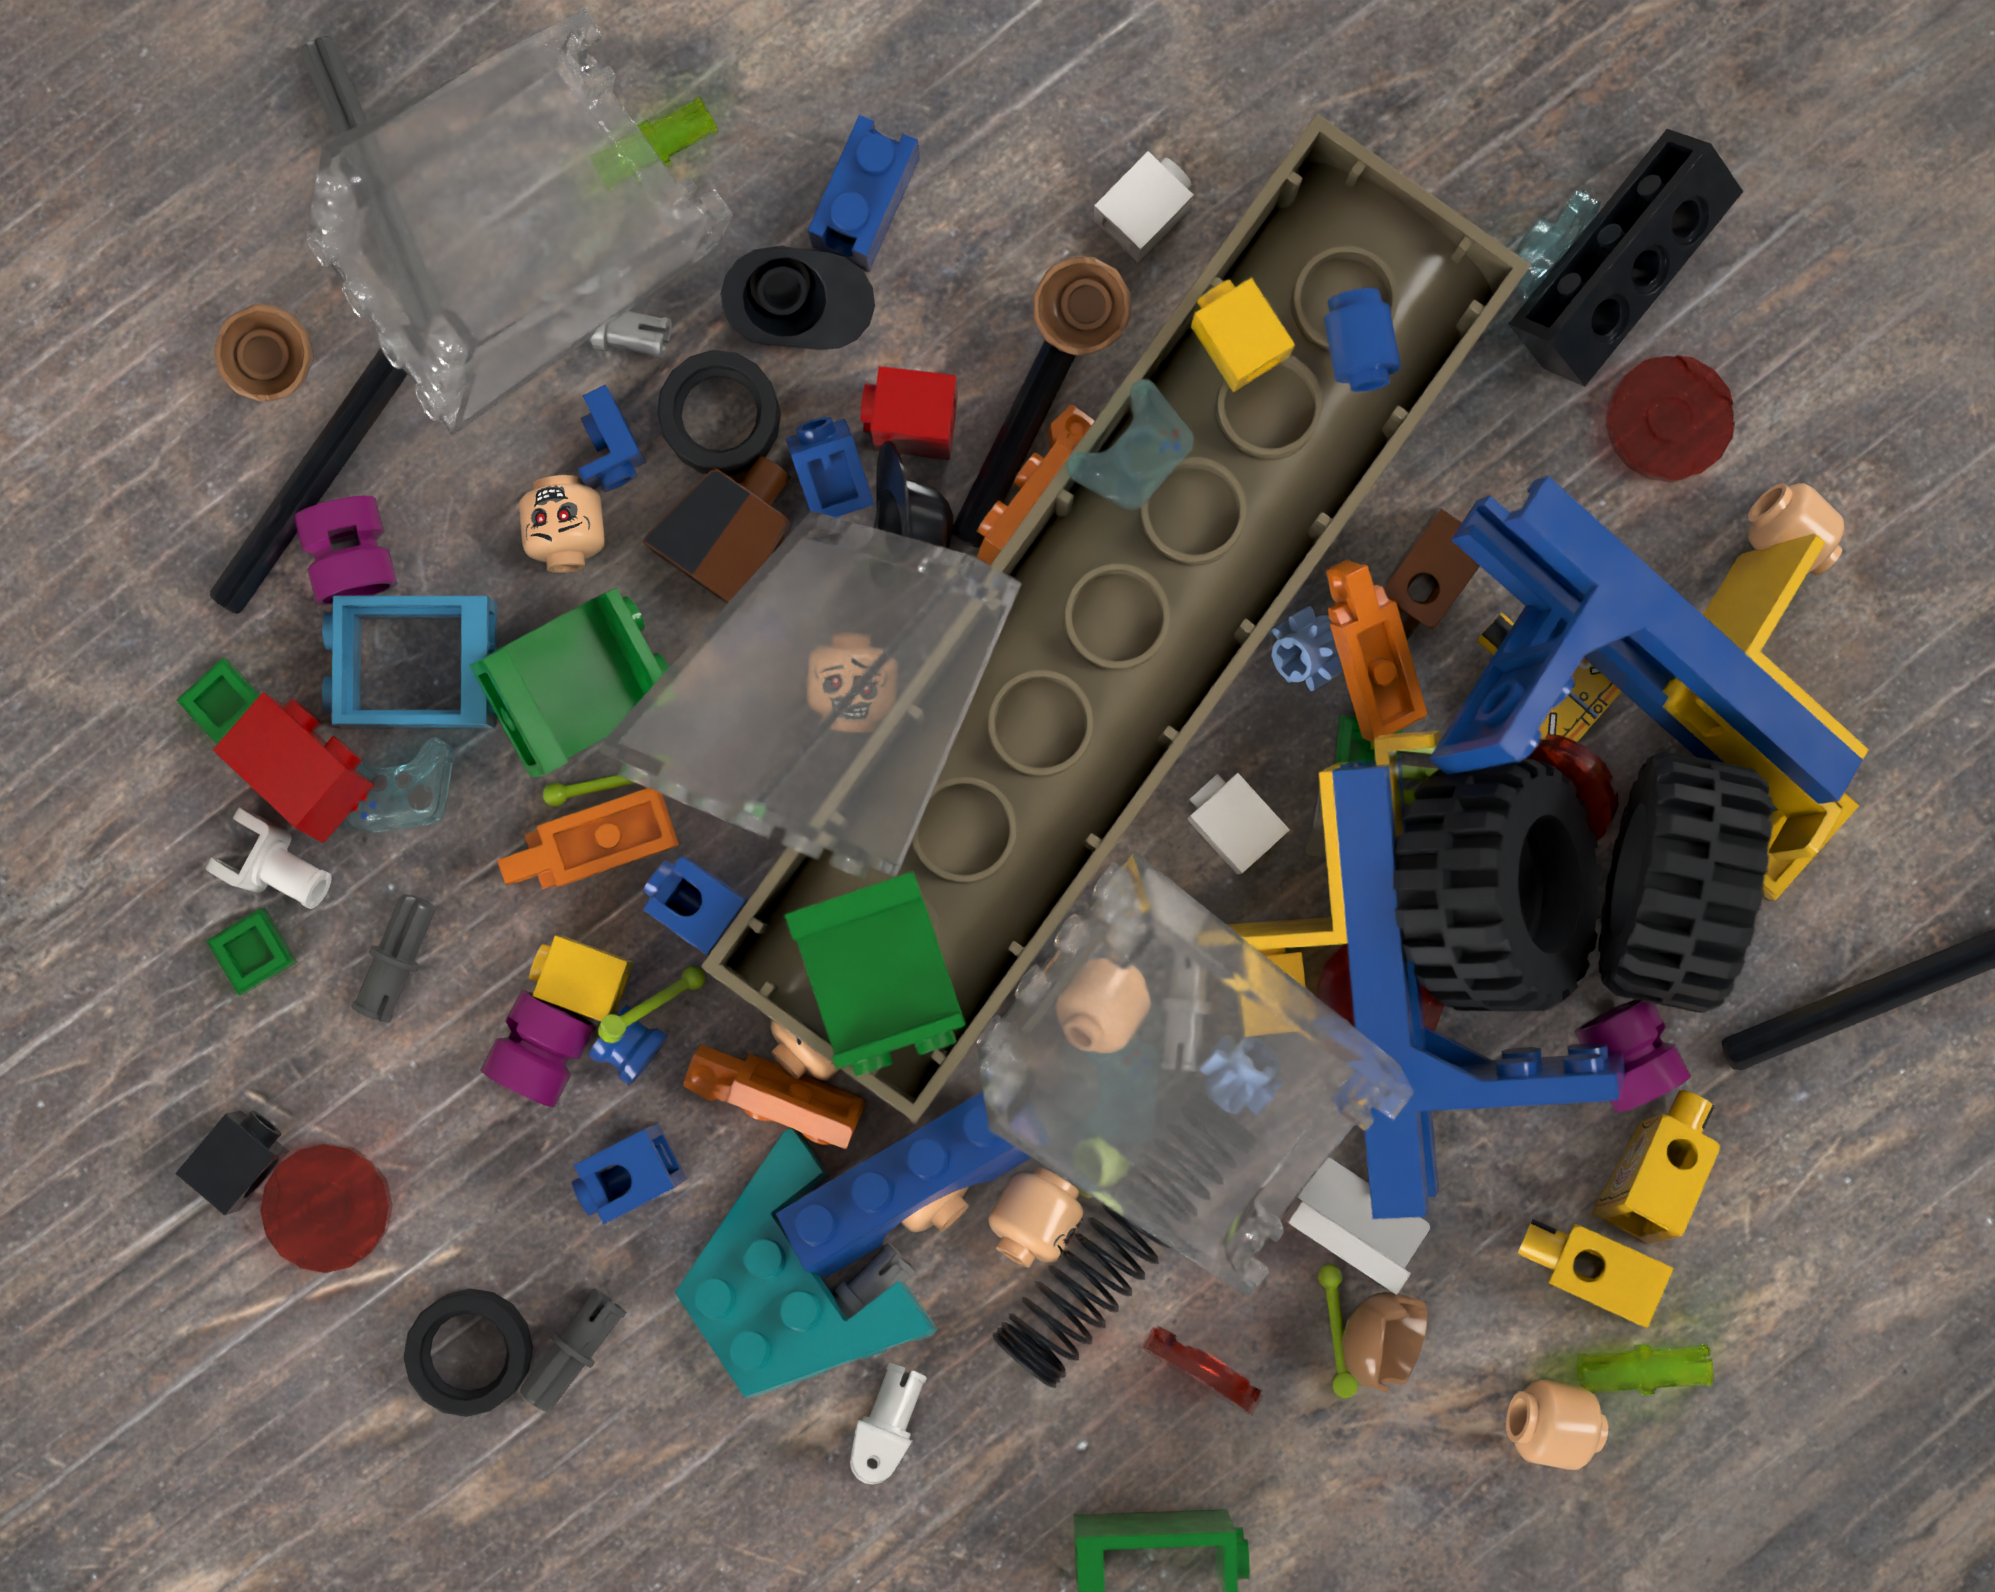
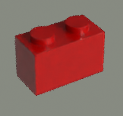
(911, 411)
(293, 766)

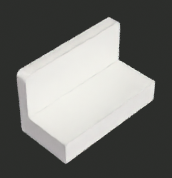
(1338, 1215)

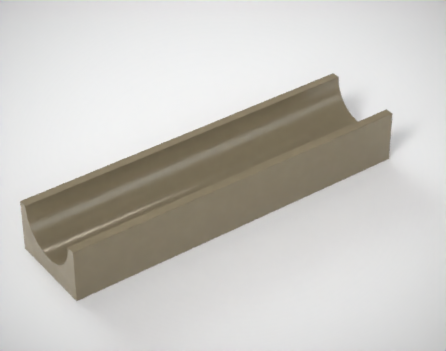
(1153, 610)

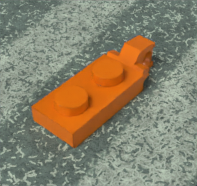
(1033, 479)
(1373, 652)
(593, 841)
(773, 1094)

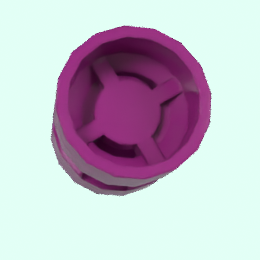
(351, 570)
(537, 1049)
(1649, 1064)

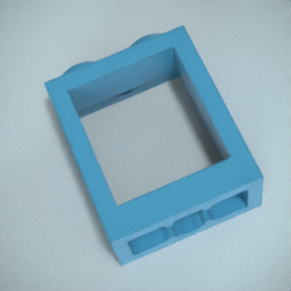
(343, 636)

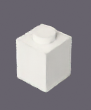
(1144, 205)
(1235, 821)

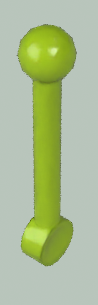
(556, 793)
(613, 1026)
(1343, 1381)

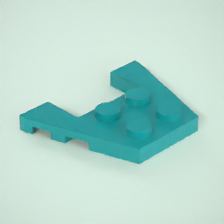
(761, 1306)

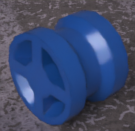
(632, 1051)

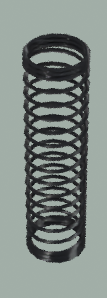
(1039, 1358)

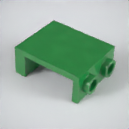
(570, 680)
(877, 973)
(1158, 1530)

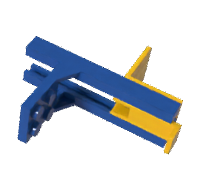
(1681, 667)
(1361, 828)

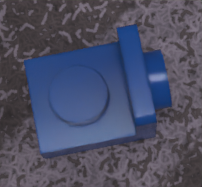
(609, 429)
(829, 467)

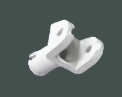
(273, 865)
(884, 1432)

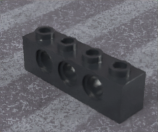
(1626, 256)

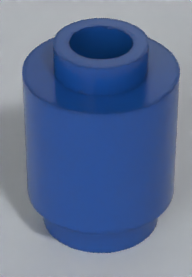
(1361, 339)

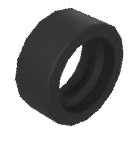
(707, 366)
(420, 1364)

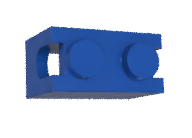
(864, 193)
(710, 907)
(642, 1164)

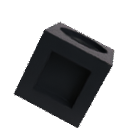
(234, 1160)

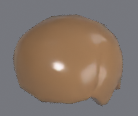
(1081, 305)
(263, 352)
(1384, 1339)

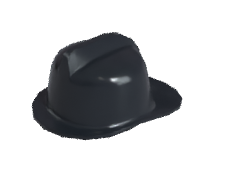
(797, 298)
(909, 506)

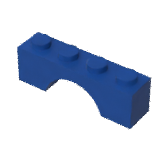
(868, 1201)

